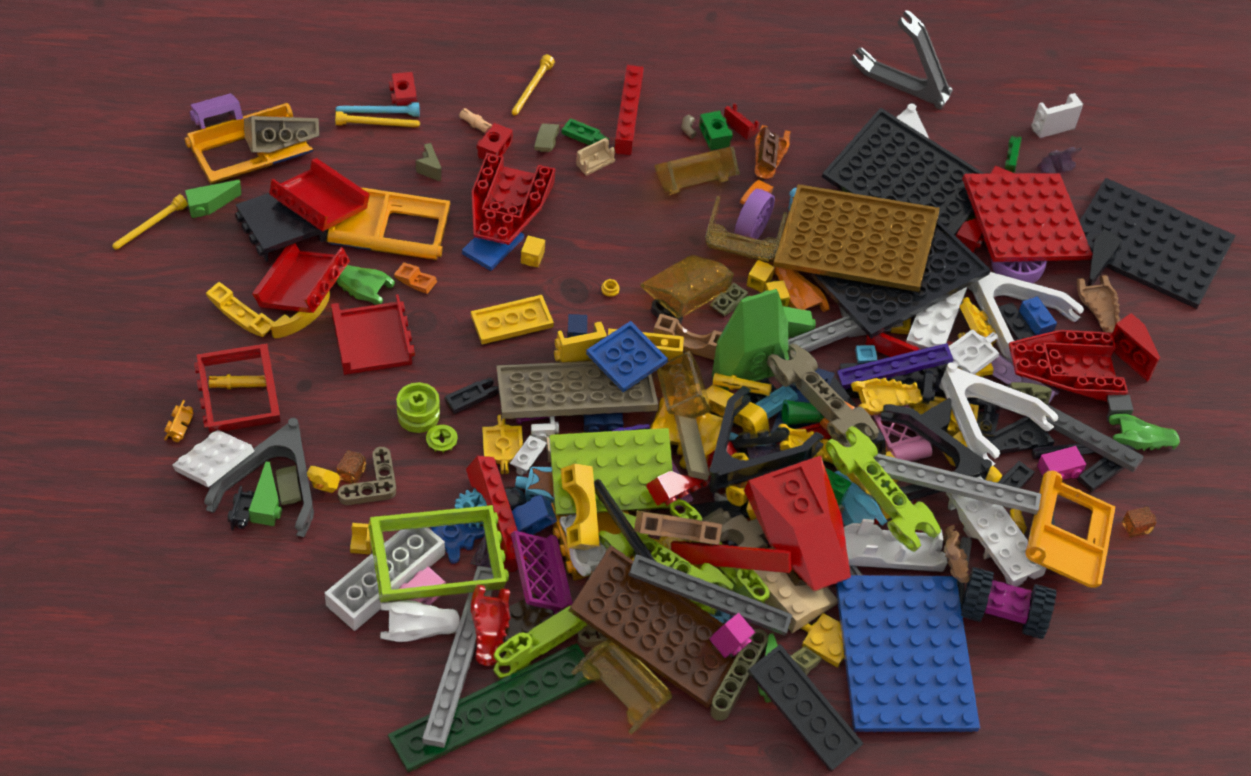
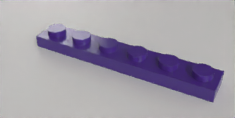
(896, 365)

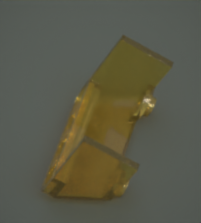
(697, 169)
(720, 239)
(627, 680)

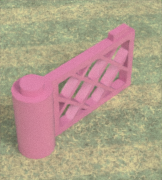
(907, 449)

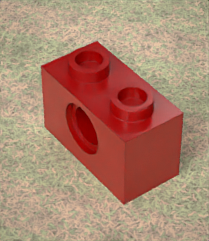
(403, 89)
(496, 141)

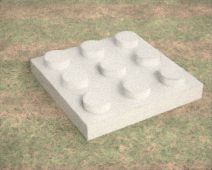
(213, 458)

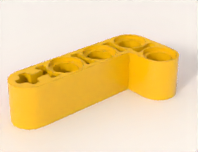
(751, 418)

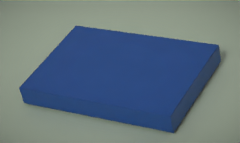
(488, 252)

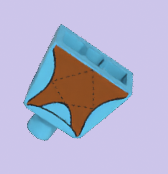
(537, 483)

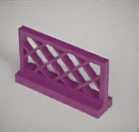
(552, 570)

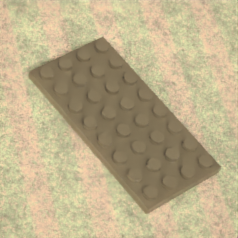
(568, 391)

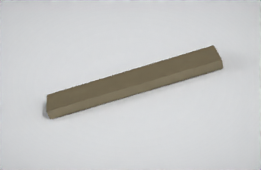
(692, 447)

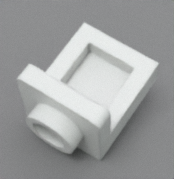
(543, 431)

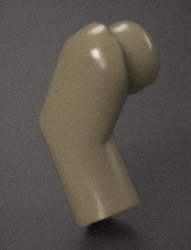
(686, 126)

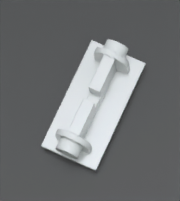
(528, 454)

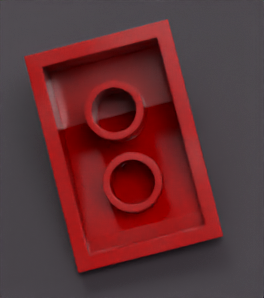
(1135, 346)

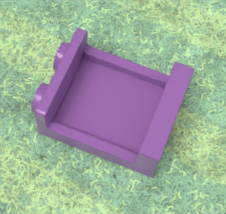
(213, 107)

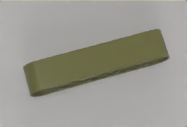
(734, 681)

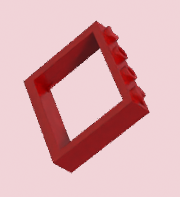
(233, 355)

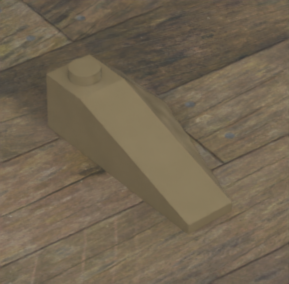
(274, 133)

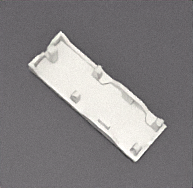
(998, 535)
(875, 547)

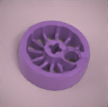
(755, 214)
(1014, 269)

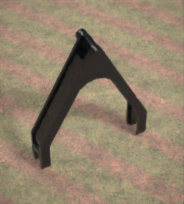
(965, 460)
(730, 471)

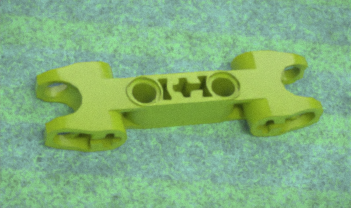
(905, 515)
(667, 557)
(744, 580)
(542, 638)

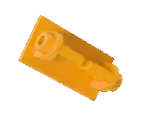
(175, 428)

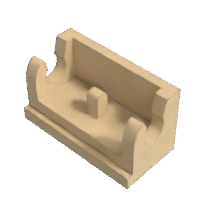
(595, 157)

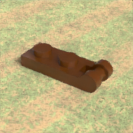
(768, 149)

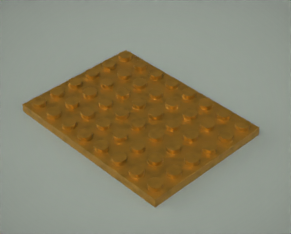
(857, 237)

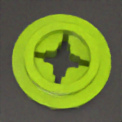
(448, 434)

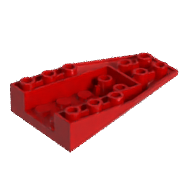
(507, 199)
(1070, 362)
(803, 517)

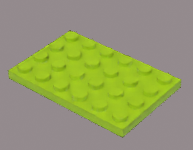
(619, 459)

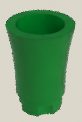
(799, 413)

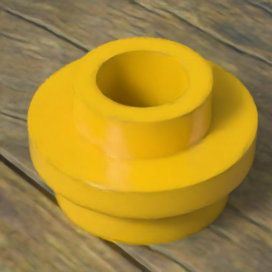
(610, 288)

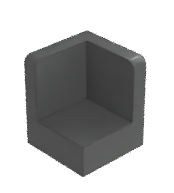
(1119, 405)

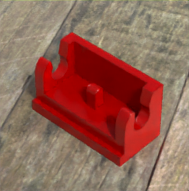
(740, 123)

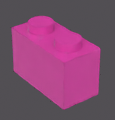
(1065, 461)
(732, 636)

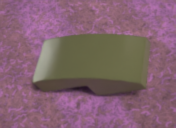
(546, 137)
(729, 300)
(1035, 390)
(288, 485)

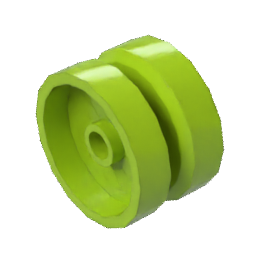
(418, 407)

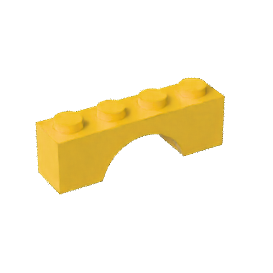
(579, 483)

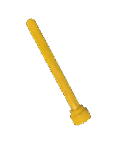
(545, 64)
(342, 118)
(178, 203)

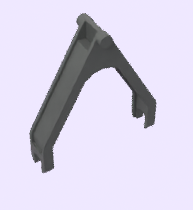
(933, 89)
(283, 443)

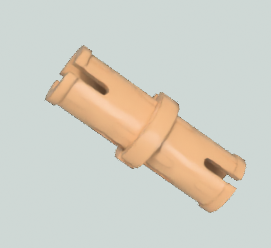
(475, 120)

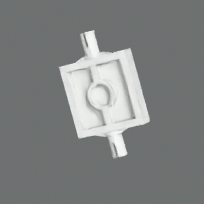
(973, 351)

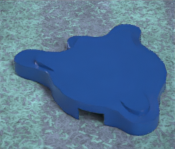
(458, 537)

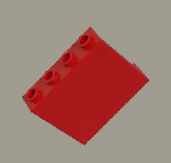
(321, 195)
(300, 279)
(372, 337)

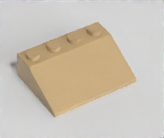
(797, 600)

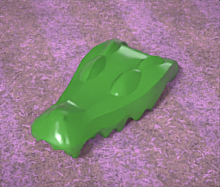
(364, 283)
(1143, 434)

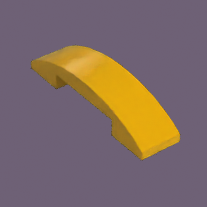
(237, 311)
(286, 326)

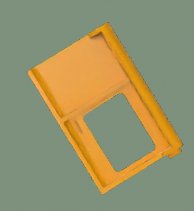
(1064, 551)

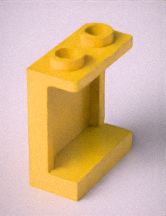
(574, 348)

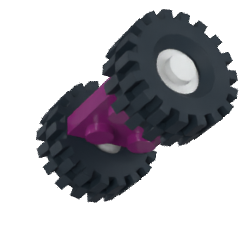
(1009, 602)

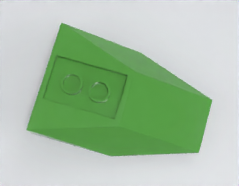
(752, 335)

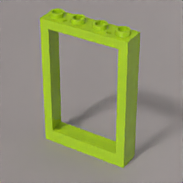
(432, 519)

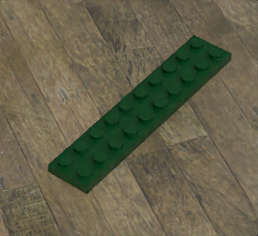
(494, 707)

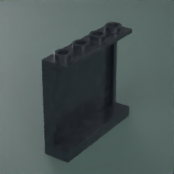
(273, 224)

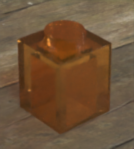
(351, 467)
(1139, 521)

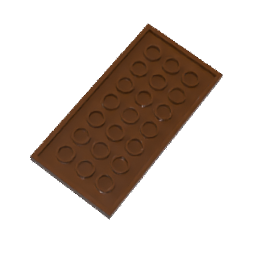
(654, 627)

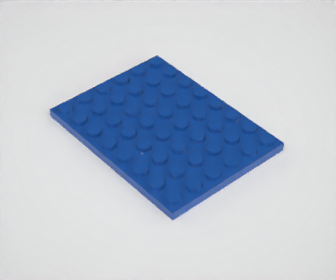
(906, 654)

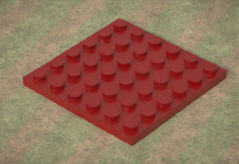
(1026, 217)

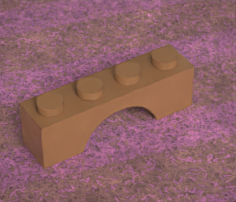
(697, 344)
(677, 527)

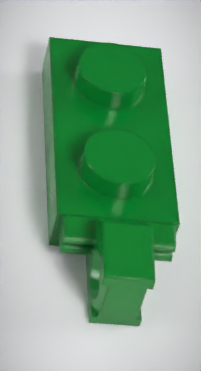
(582, 132)
(1013, 151)

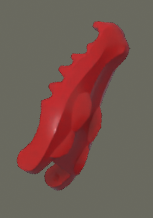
(490, 622)

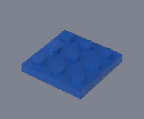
(626, 356)

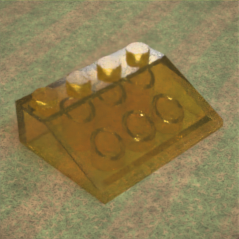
(689, 284)

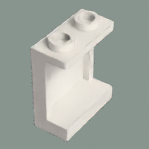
(1057, 118)

